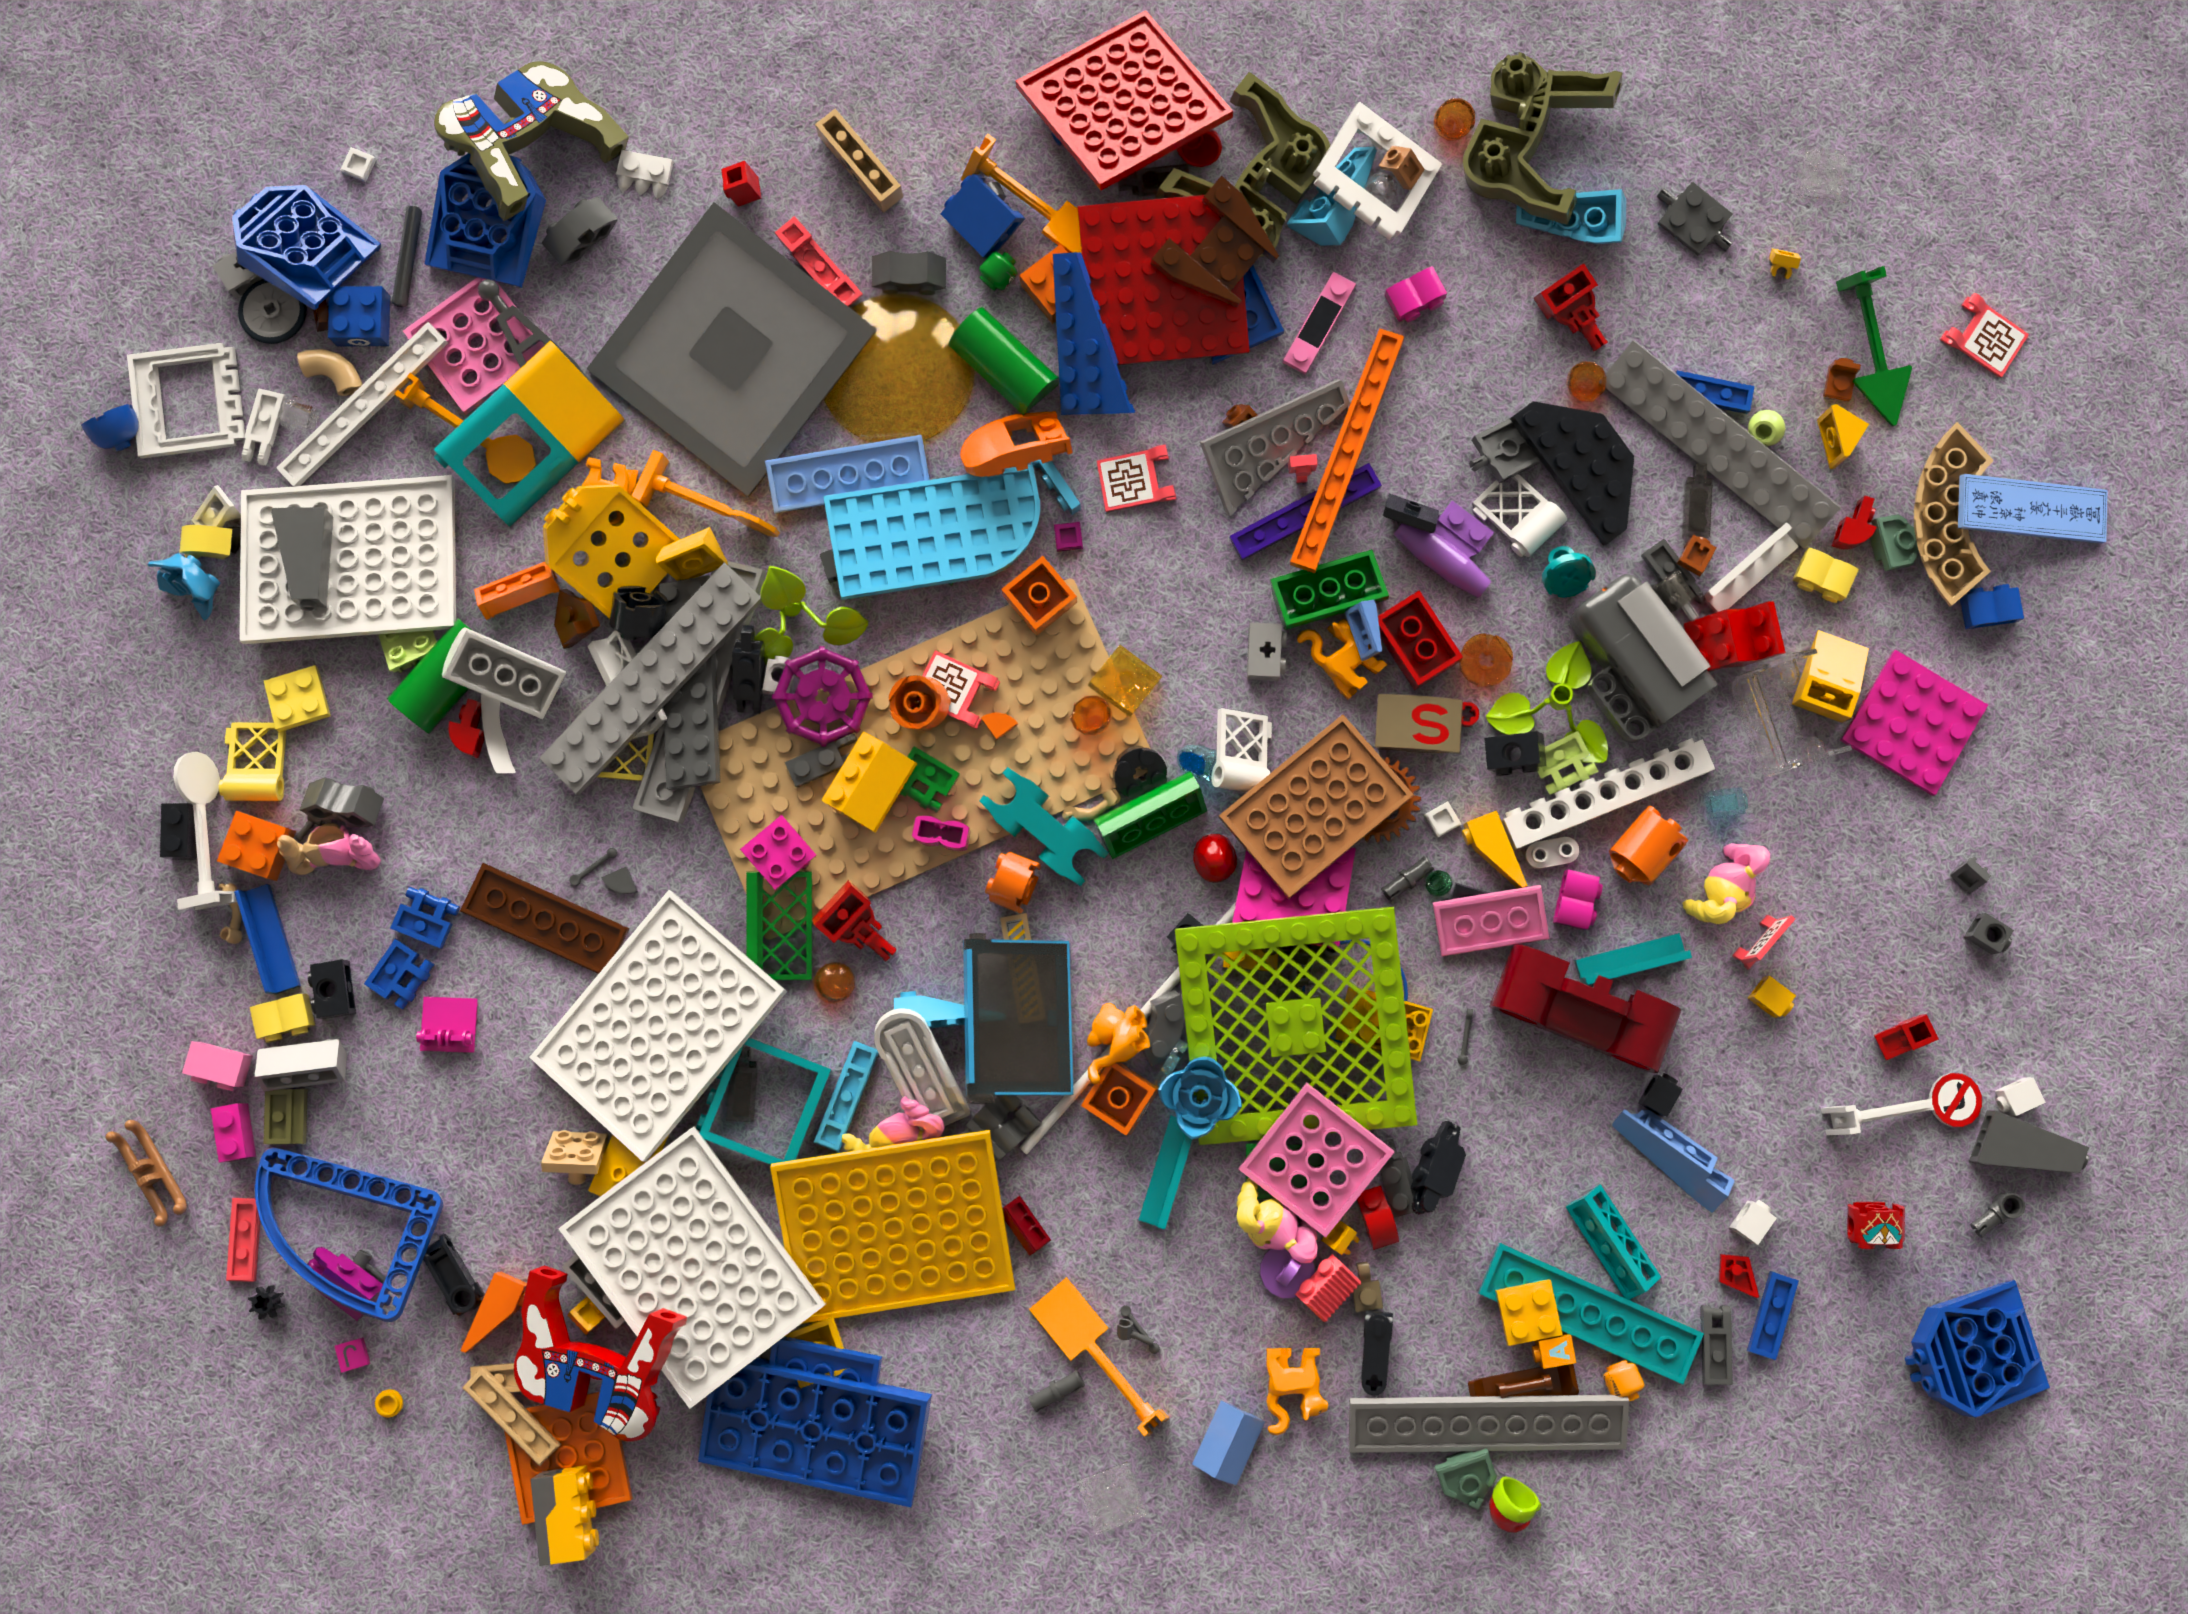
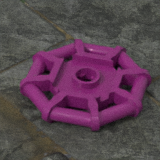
(815, 710)

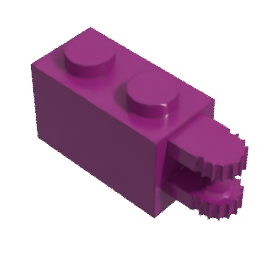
(346, 1275)

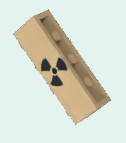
(859, 160)

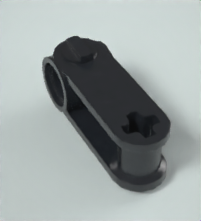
(452, 1276)
(1376, 1349)

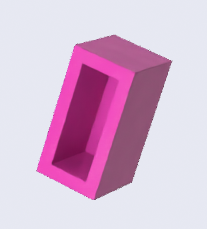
(233, 1132)

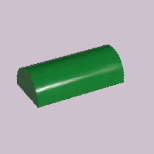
(1003, 360)
(1332, 590)
(424, 693)
(1151, 815)

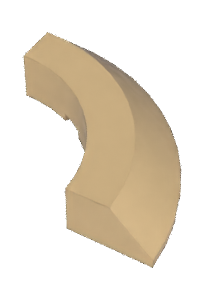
(1943, 547)

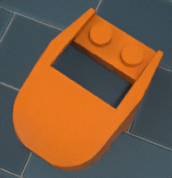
(992, 450)

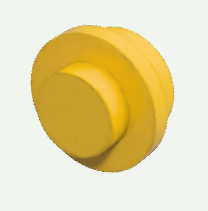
(389, 1403)

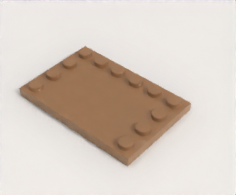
(1316, 806)

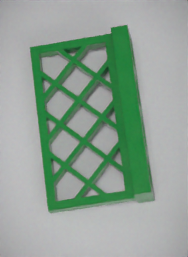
(755, 920)

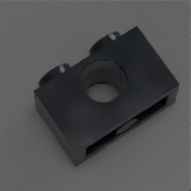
(1500, 747)
(342, 1001)

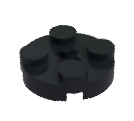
(1145, 759)

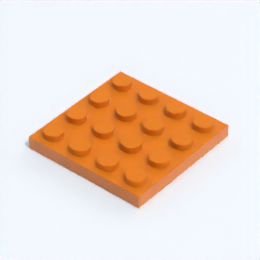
(581, 1444)

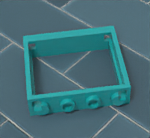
(716, 1096)

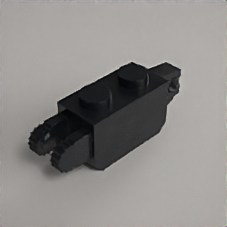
(748, 670)
(1437, 1169)

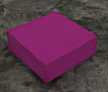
(1068, 536)

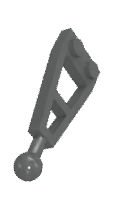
(489, 291)

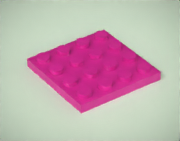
(1914, 722)
(1263, 900)

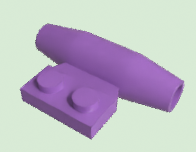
(1450, 547)

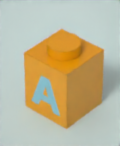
(1554, 1351)

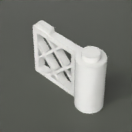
(1531, 530)
(1235, 772)

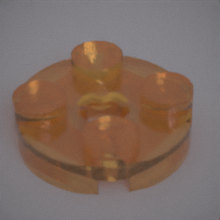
(1488, 645)

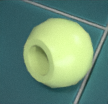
(1765, 425)

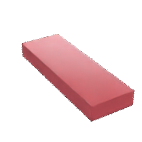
(243, 1240)

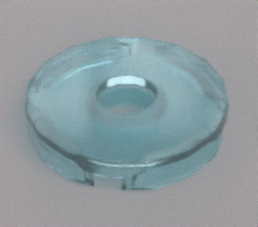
(1171, 1062)

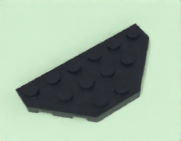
(1584, 460)

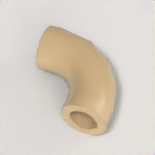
(333, 366)

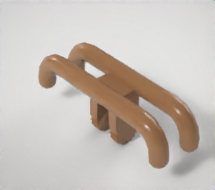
(149, 1171)

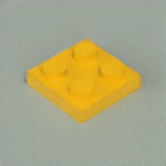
(1528, 1312)

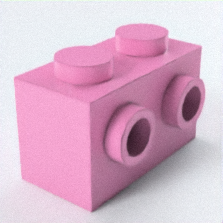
(217, 1064)

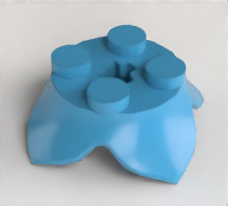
(184, 577)
(1195, 1116)

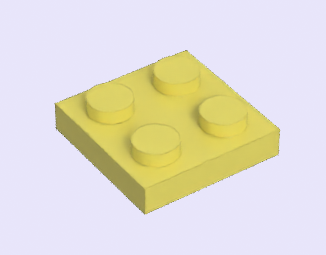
(297, 698)

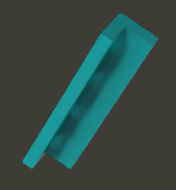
(1632, 959)
(1166, 1176)
(1611, 1245)

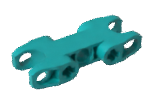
(1027, 813)

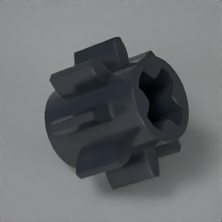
(257, 1302)

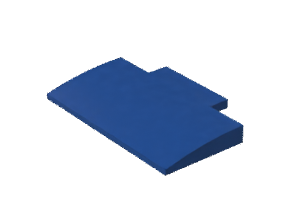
(830, 1435)

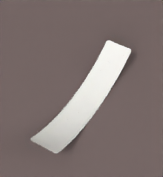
(494, 737)

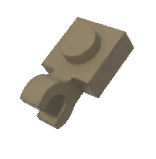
(1368, 1294)

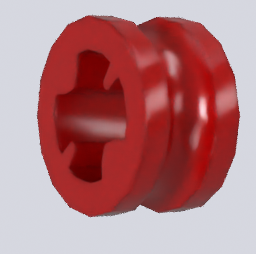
(1472, 720)

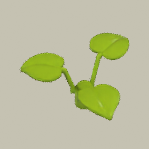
(784, 592)
(1569, 670)

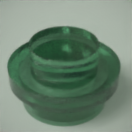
(1438, 883)

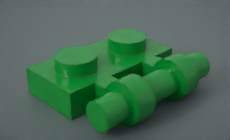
(934, 775)

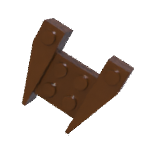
(1224, 252)

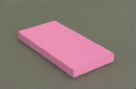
(1491, 920)

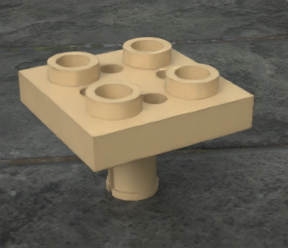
(575, 1154)

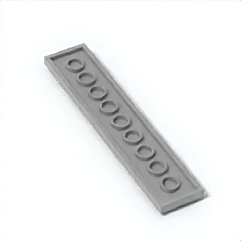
(1719, 442)
(651, 679)
(653, 796)
(1488, 1423)

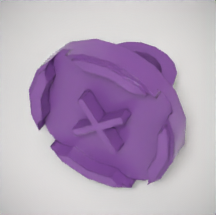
(1283, 1274)

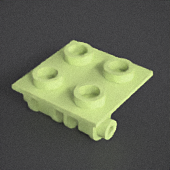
(405, 648)

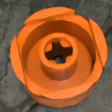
(904, 703)
(1013, 881)

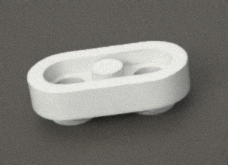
(1552, 852)

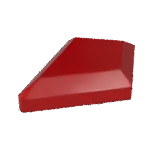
(1738, 1274)

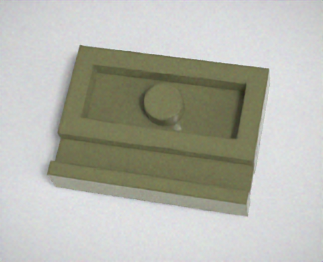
(285, 1116)

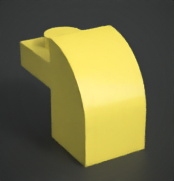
(205, 541)

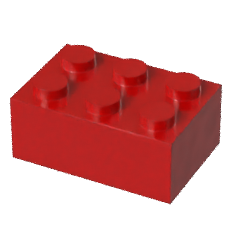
(1417, 640)

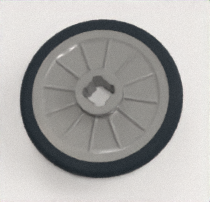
(278, 325)

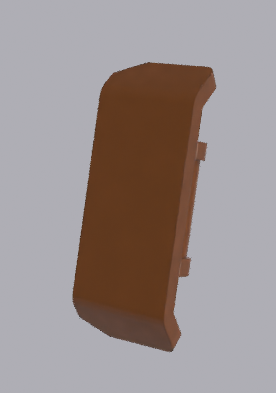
(1527, 1382)

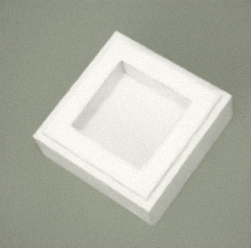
(358, 164)
(1442, 819)

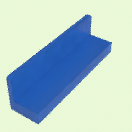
(267, 939)

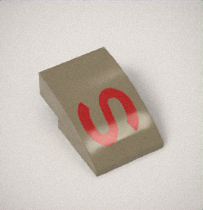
(1418, 724)

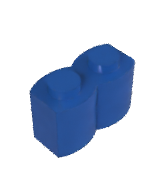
(1991, 607)

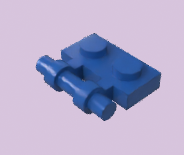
(421, 925)
(392, 969)

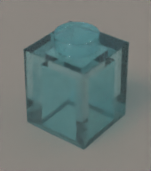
(1725, 803)

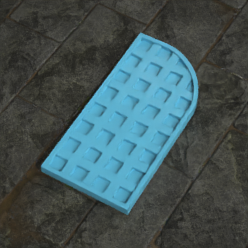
(931, 531)

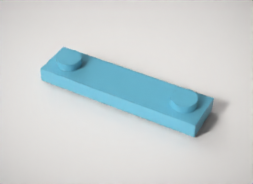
(846, 1096)

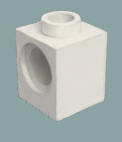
(769, 684)
(2019, 1097)
(1753, 1221)

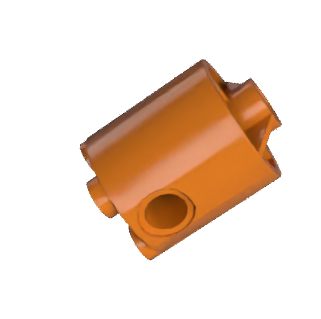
(1647, 847)

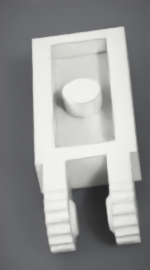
(262, 425)

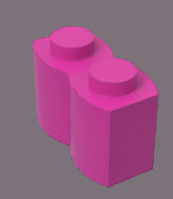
(1416, 294)
(933, 832)
(1577, 900)

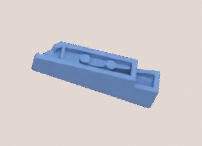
(1676, 1156)

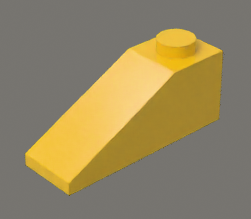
(1492, 844)

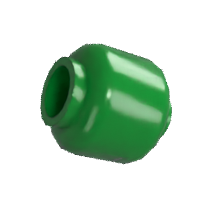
(998, 271)

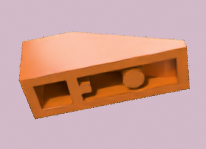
(500, 1302)

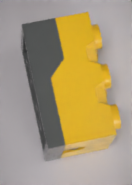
(564, 1515)

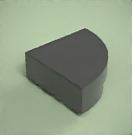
(620, 881)

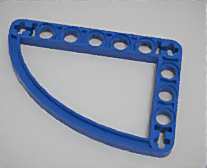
(362, 1191)

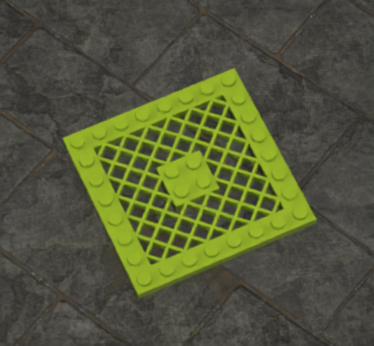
(1298, 1023)

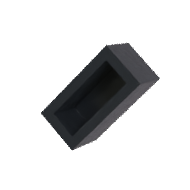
(177, 832)

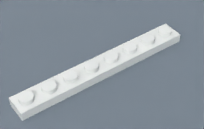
(362, 405)

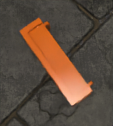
(516, 590)

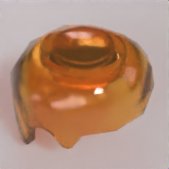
(1452, 111)
(1587, 375)
(1091, 715)
(834, 982)

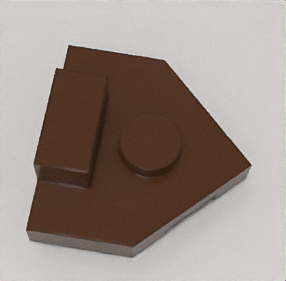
(574, 618)

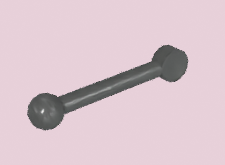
(576, 879)
(1463, 1059)
(1126, 1311)

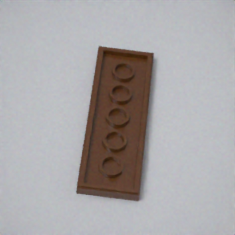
(543, 919)

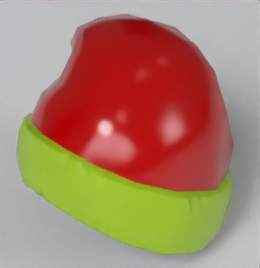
(1513, 1505)

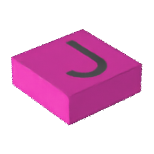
(352, 1354)

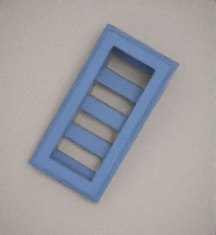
(1364, 623)

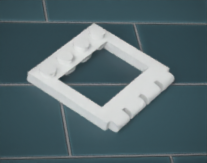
(1351, 194)
(148, 401)

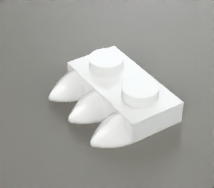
(644, 171)

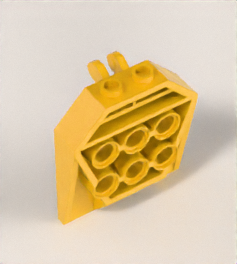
(588, 511)

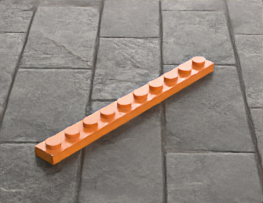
(1347, 451)

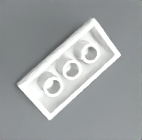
(502, 673)

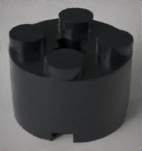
(637, 612)

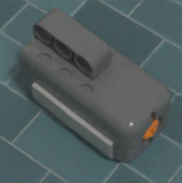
(1644, 656)

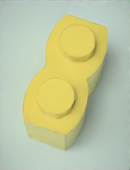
(1825, 575)
(281, 1017)

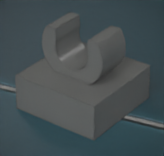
(1970, 875)

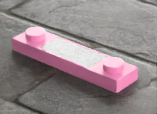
(1319, 323)

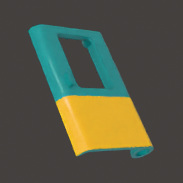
(557, 406)

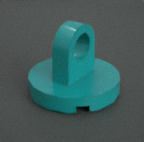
(1567, 572)

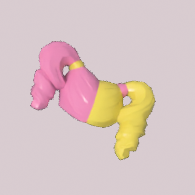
(1730, 885)
(900, 1128)
(1274, 1225)

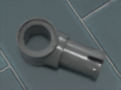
(1996, 1213)

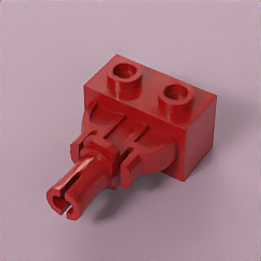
(1573, 304)
(849, 918)

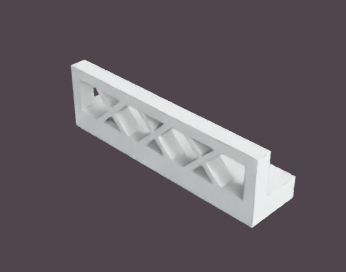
(1751, 570)
(612, 661)

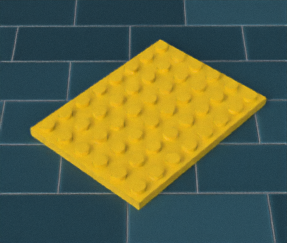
(896, 1224)

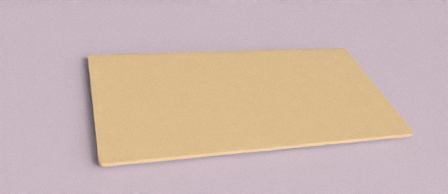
(1036, 687)

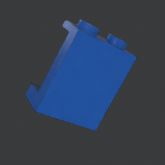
(981, 216)

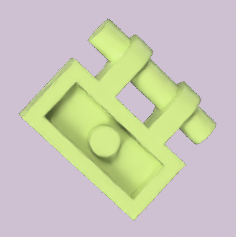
(1561, 754)

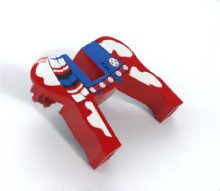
(559, 1371)

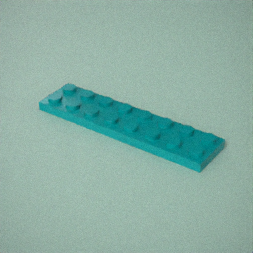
(1601, 1315)

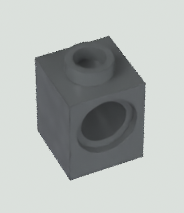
(1978, 931)

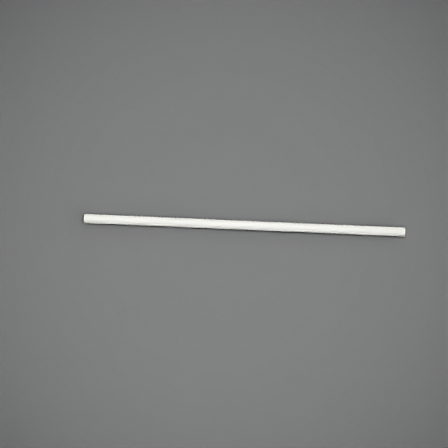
(1084, 1081)

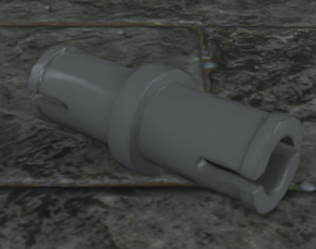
(1407, 879)
(1056, 1391)

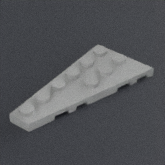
(1250, 451)

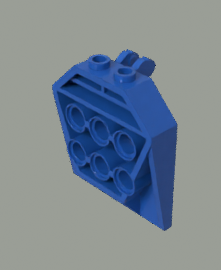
(299, 242)
(482, 255)
(1942, 1352)

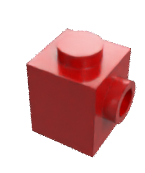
(741, 183)

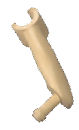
(1110, 797)
(232, 934)

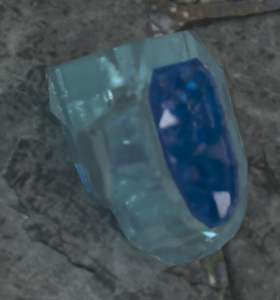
(1197, 760)

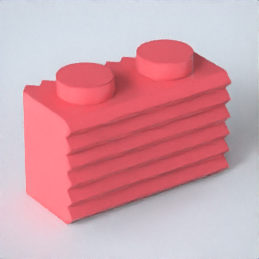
(1327, 1287)

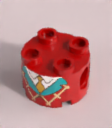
(1876, 1225)

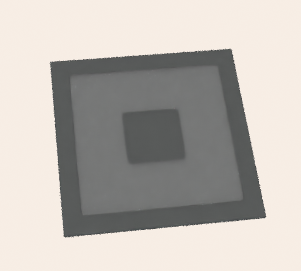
(731, 349)

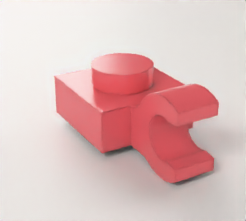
(1302, 466)

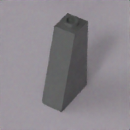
(305, 550)
(2022, 1145)

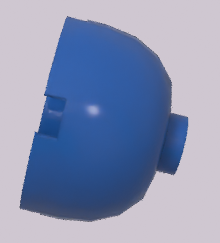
(113, 429)

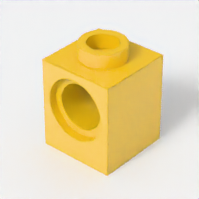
(1772, 997)

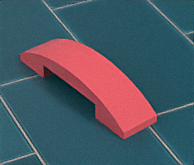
(816, 262)

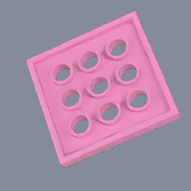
(473, 359)
(1331, 1119)

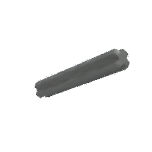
(406, 256)

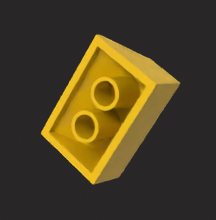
(869, 782)

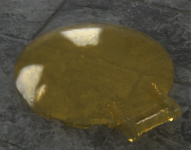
(905, 375)

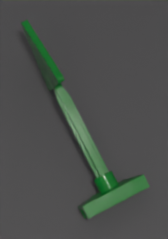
(1885, 387)

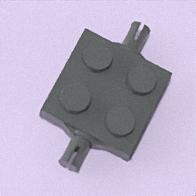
(1695, 218)
(1503, 451)

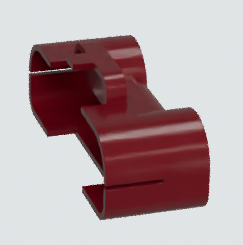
(1538, 994)

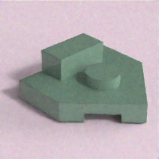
(1894, 542)
(1467, 1476)

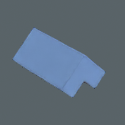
(1228, 1443)

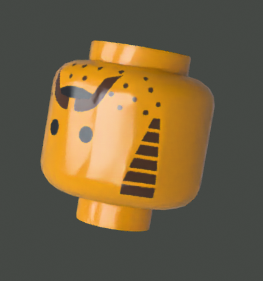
(1623, 1380)

